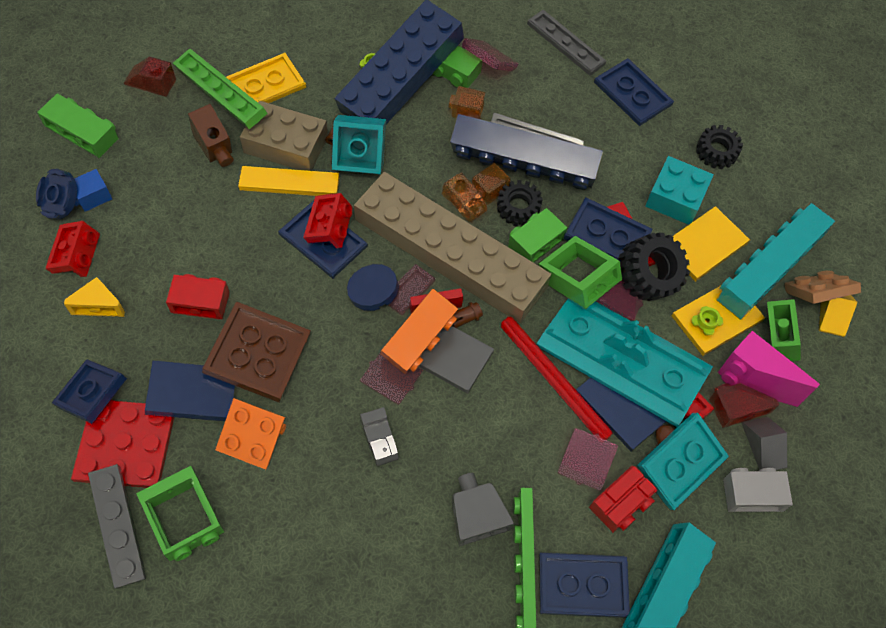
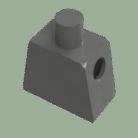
(478, 511)

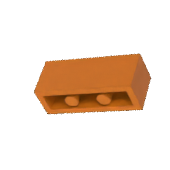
(420, 332)

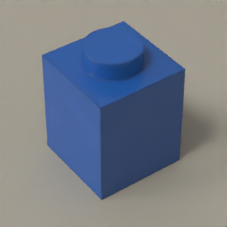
(91, 190)

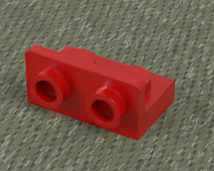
(328, 219)
(73, 249)

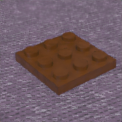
(256, 352)

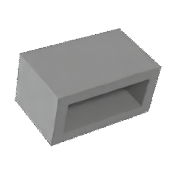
(757, 490)

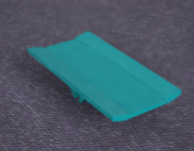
(626, 358)

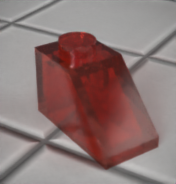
(152, 76)
(740, 404)

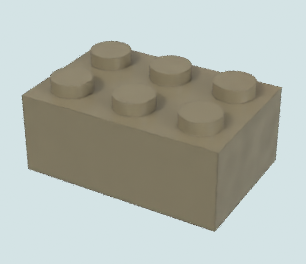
(286, 137)

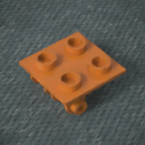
(250, 433)

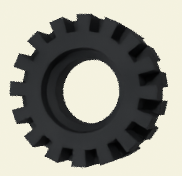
(714, 156)
(518, 191)

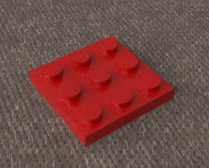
(125, 438)

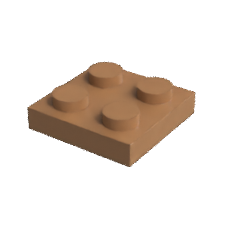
(822, 287)

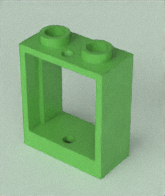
(584, 292)
(168, 489)

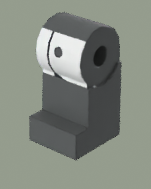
(379, 436)

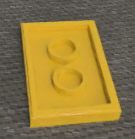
(269, 79)
(709, 242)
(731, 326)

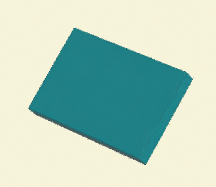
(683, 461)

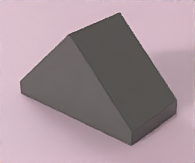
(767, 442)

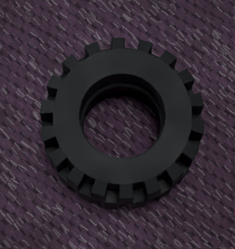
(669, 260)

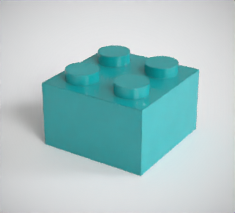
(358, 144)
(679, 190)

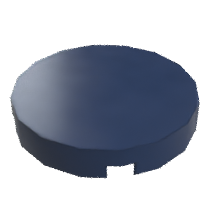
(56, 194)
(372, 287)

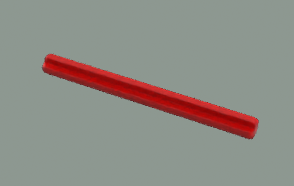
(555, 378)

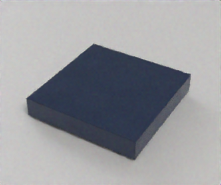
(89, 391)

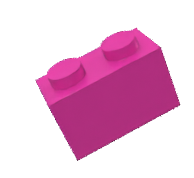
(767, 371)

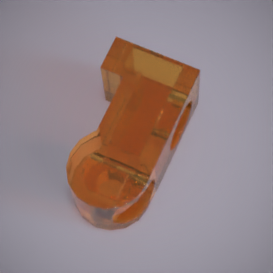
(464, 197)

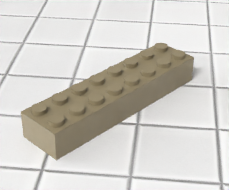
(452, 247)

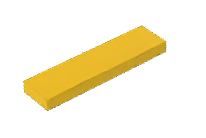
(288, 181)

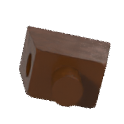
(206, 123)

